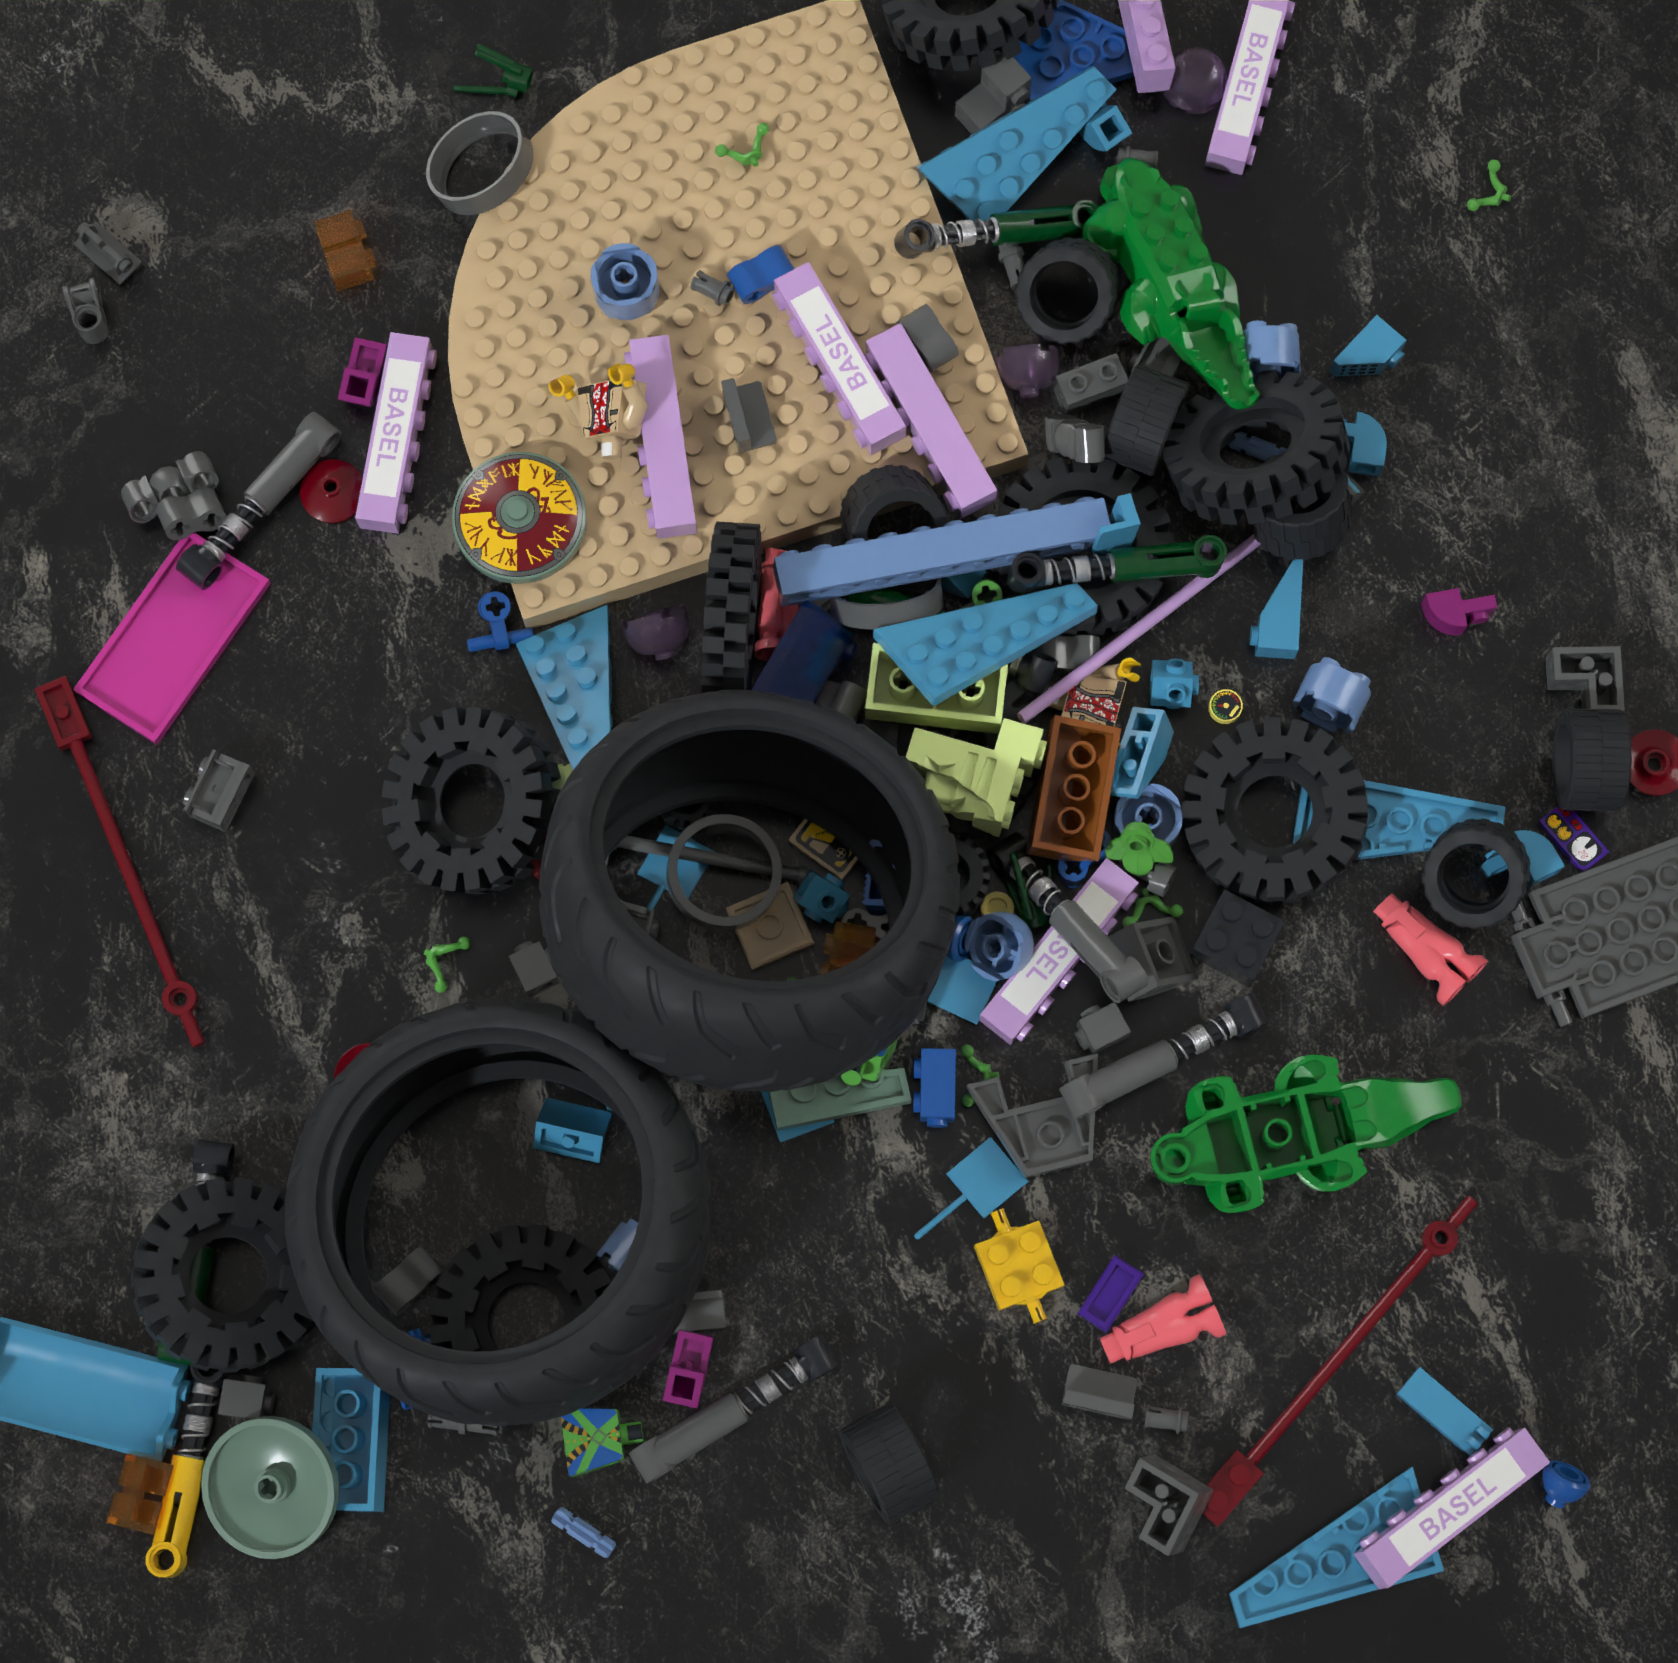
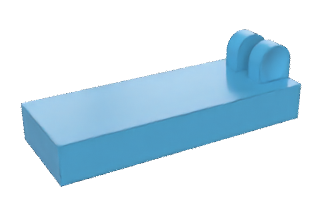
(1444, 1412)

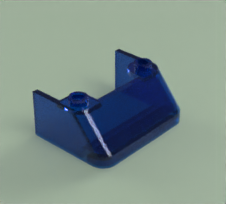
(806, 654)

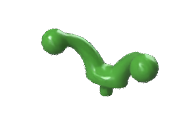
(751, 157)
(1473, 204)
(1175, 910)
(434, 954)
(967, 1052)

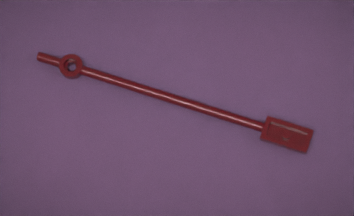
(70, 732)
(1240, 1471)

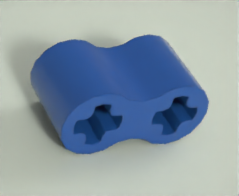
(756, 276)
(1074, 880)

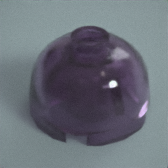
(1197, 80)
(1027, 368)
(658, 631)

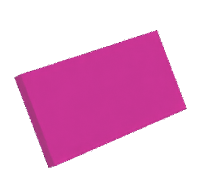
(169, 643)

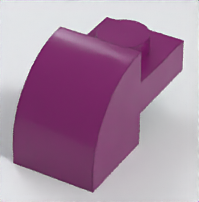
(364, 373)
(1450, 613)
(688, 1368)

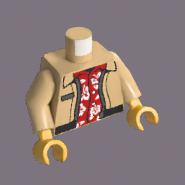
(606, 409)
(1098, 695)

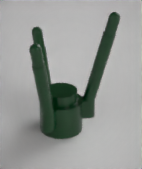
(516, 75)
(1028, 909)

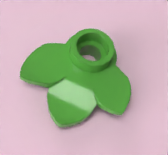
(1138, 849)

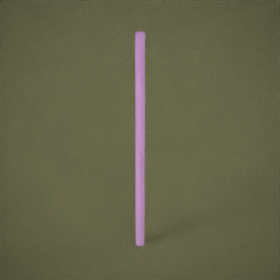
(1133, 633)

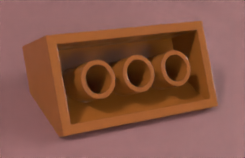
(1073, 790)

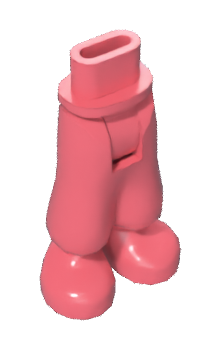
(771, 617)
(1429, 947)
(1165, 1324)

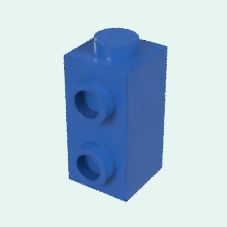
(937, 1086)

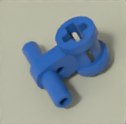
(500, 637)

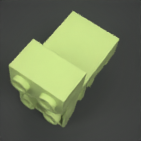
(976, 780)

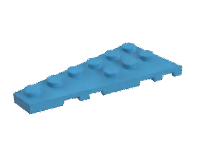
(1008, 155)
(967, 644)
(574, 679)
(1404, 818)
(1325, 1563)

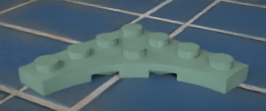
(838, 1100)

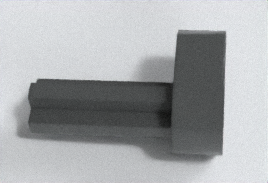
(1159, 878)

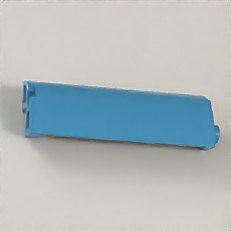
(89, 1390)

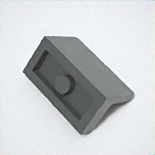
(748, 415)
(704, 1312)
(1100, 1392)

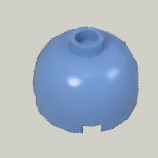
(999, 945)

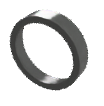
(458, 139)
(881, 615)
(708, 920)

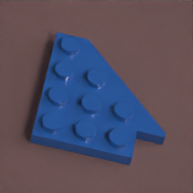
(1072, 45)

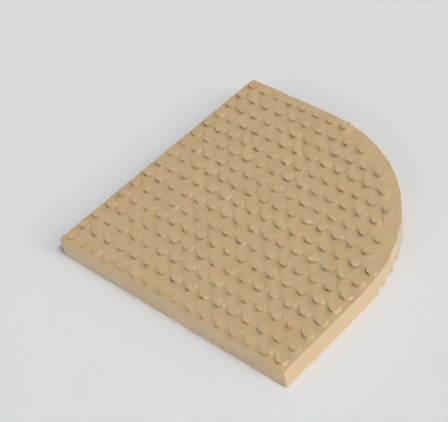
(644, 171)

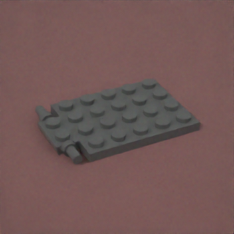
(1604, 933)

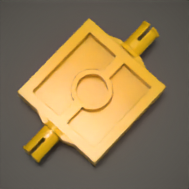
(1019, 1265)

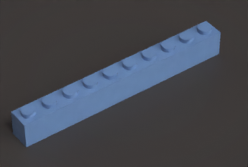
(937, 551)

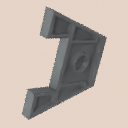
(1041, 1134)

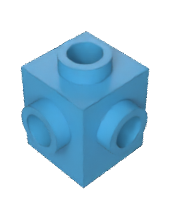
(1172, 683)
(814, 889)

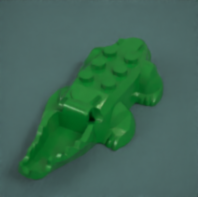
(1160, 247)
(1293, 1130)

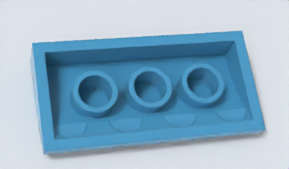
(354, 1427)

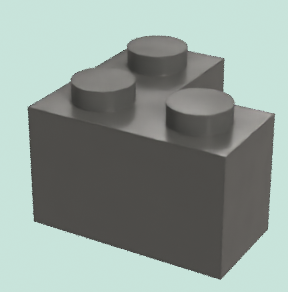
(1001, 91)
(1591, 670)
(1176, 1503)

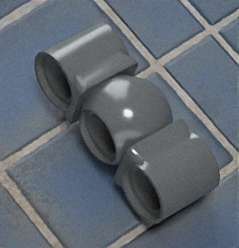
(1075, 438)
(192, 473)

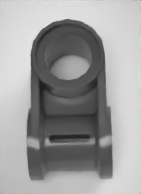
(86, 306)

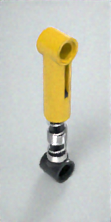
(185, 1478)

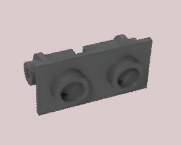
(106, 251)

